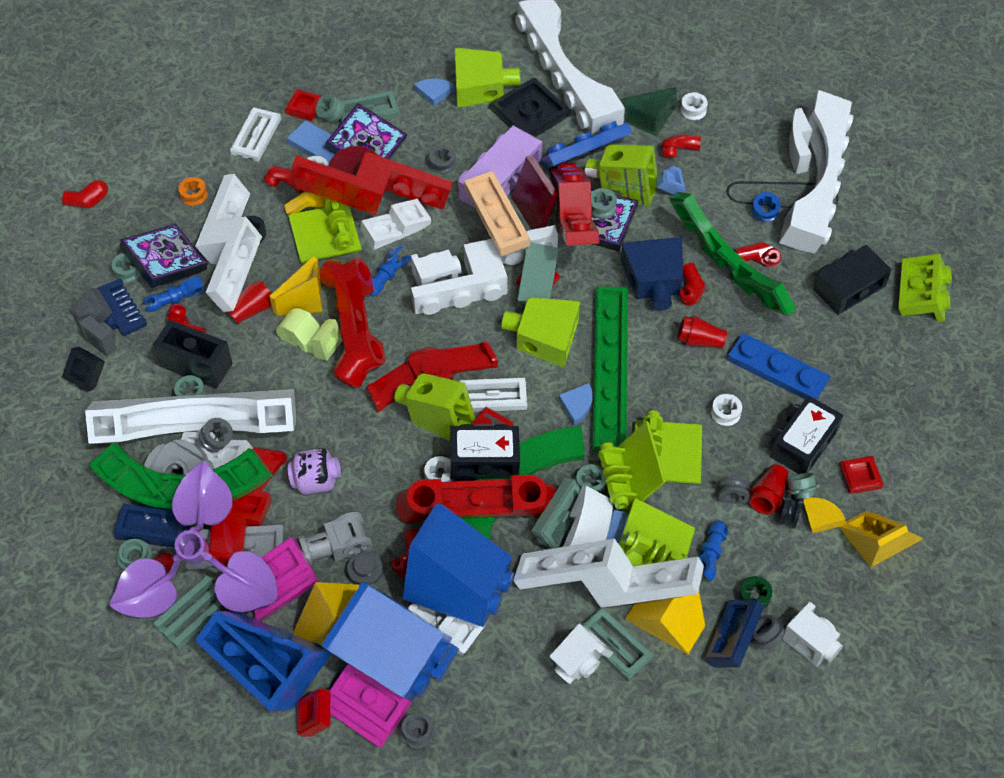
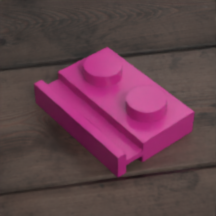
(292, 575)
(366, 705)

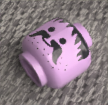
(313, 471)

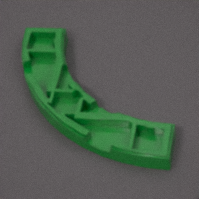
(748, 278)
(539, 454)
(158, 489)

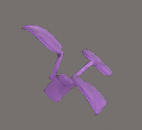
(246, 582)

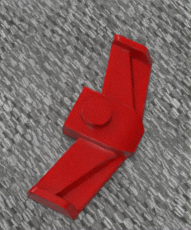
(432, 362)
(246, 511)

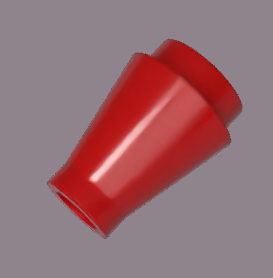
(251, 302)
(701, 333)
(769, 490)

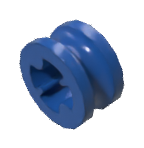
(766, 198)

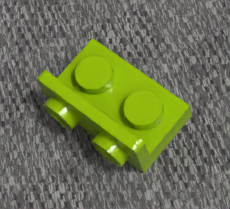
(924, 286)

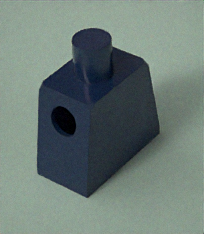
(654, 269)

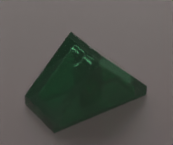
(650, 110)

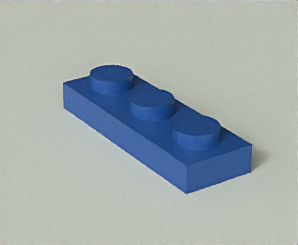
(585, 143)
(778, 367)

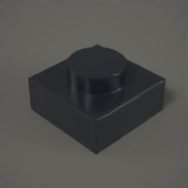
(83, 369)

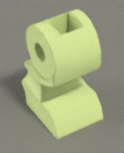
(304, 331)

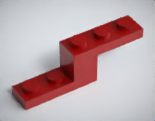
(370, 183)
(574, 205)

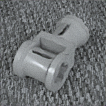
(337, 539)

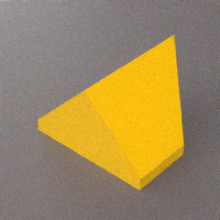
(299, 291)
(877, 537)
(323, 610)
(672, 620)

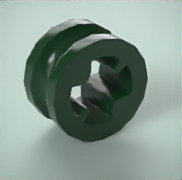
(760, 583)

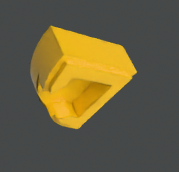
(303, 201)
(823, 514)

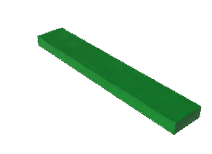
(610, 367)

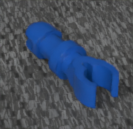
(387, 270)
(184, 290)
(711, 549)

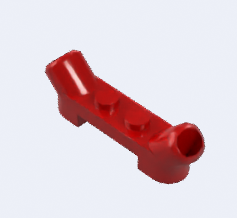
(362, 349)
(476, 499)

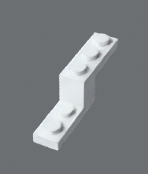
(228, 243)
(485, 275)
(609, 573)

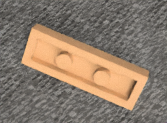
(497, 213)

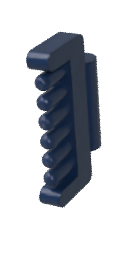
(124, 311)

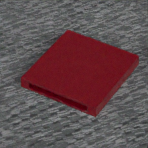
(534, 194)

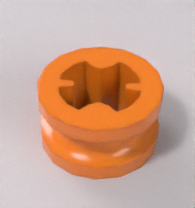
(193, 199)

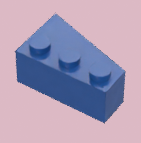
(263, 658)

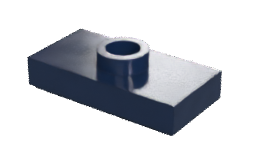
(148, 524)
(734, 633)

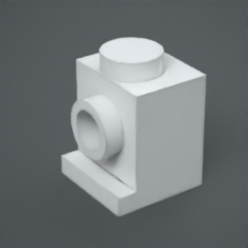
(435, 267)
(813, 636)
(579, 654)

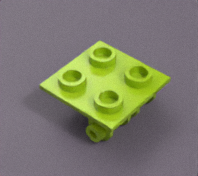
(325, 232)
(677, 447)
(632, 468)
(654, 536)

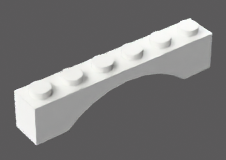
(592, 101)
(809, 217)
(162, 415)

